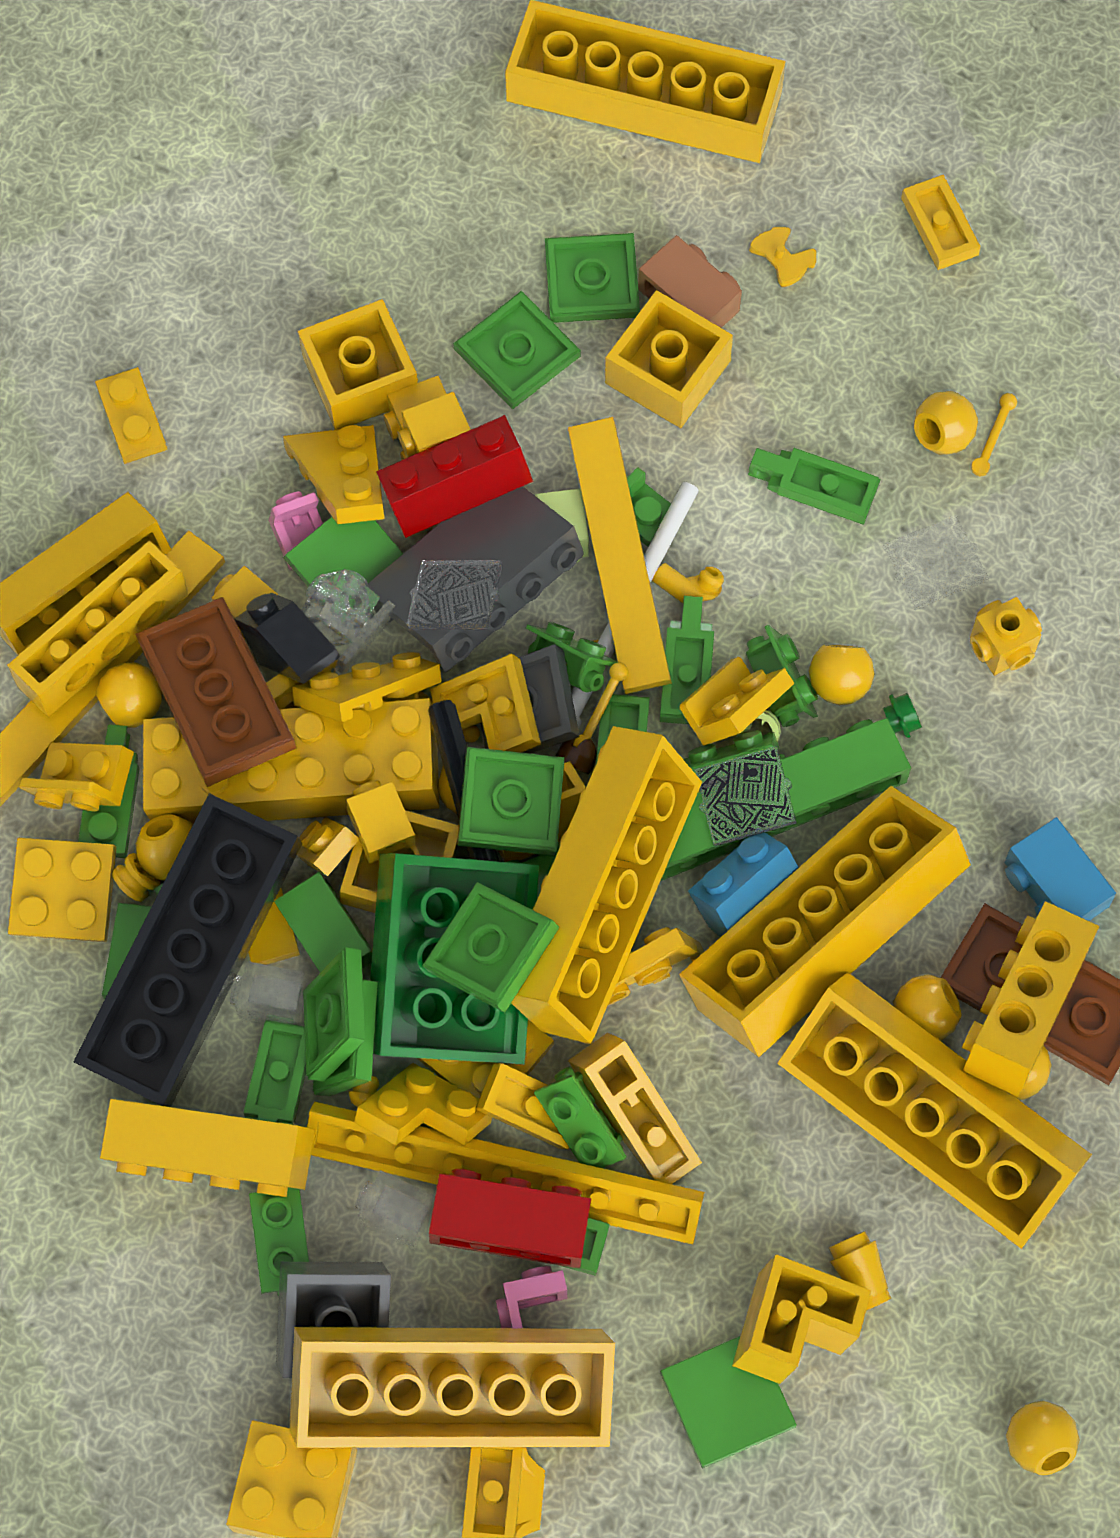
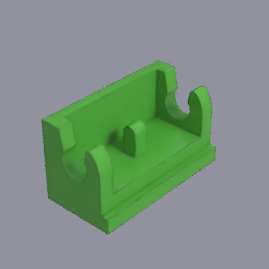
(322, 921)

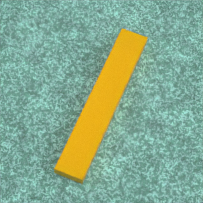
(619, 554)

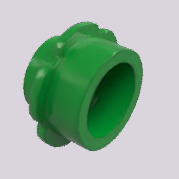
(902, 715)

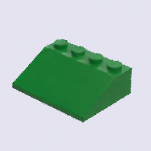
(414, 1008)

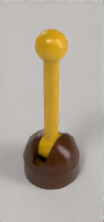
(582, 750)

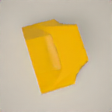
(502, 1493)

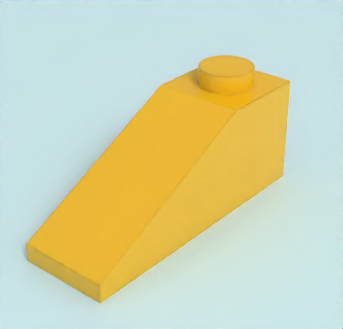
(635, 1108)

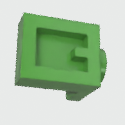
(647, 505)

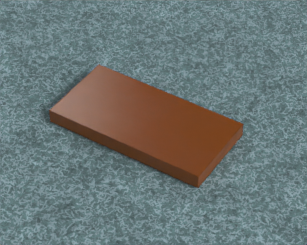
(215, 691)
(1089, 1020)

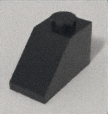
(285, 638)

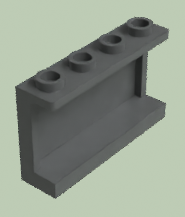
(513, 528)

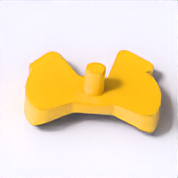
(788, 267)

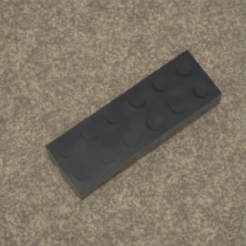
(188, 951)

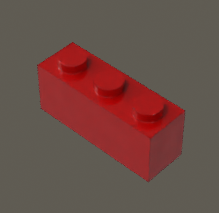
(455, 476)
(509, 1218)

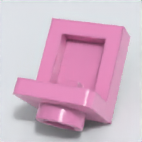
(294, 519)
(535, 1288)

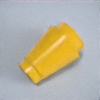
(860, 1263)

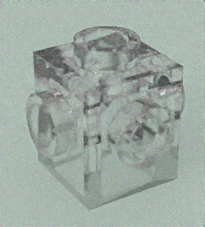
(340, 605)

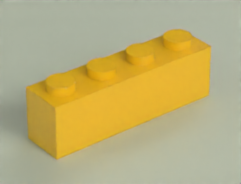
(72, 568)
(207, 1145)

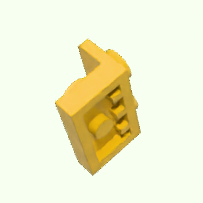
(732, 700)
(81, 776)

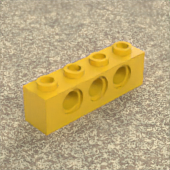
(98, 628)
(1030, 998)

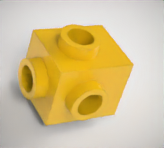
(1003, 647)

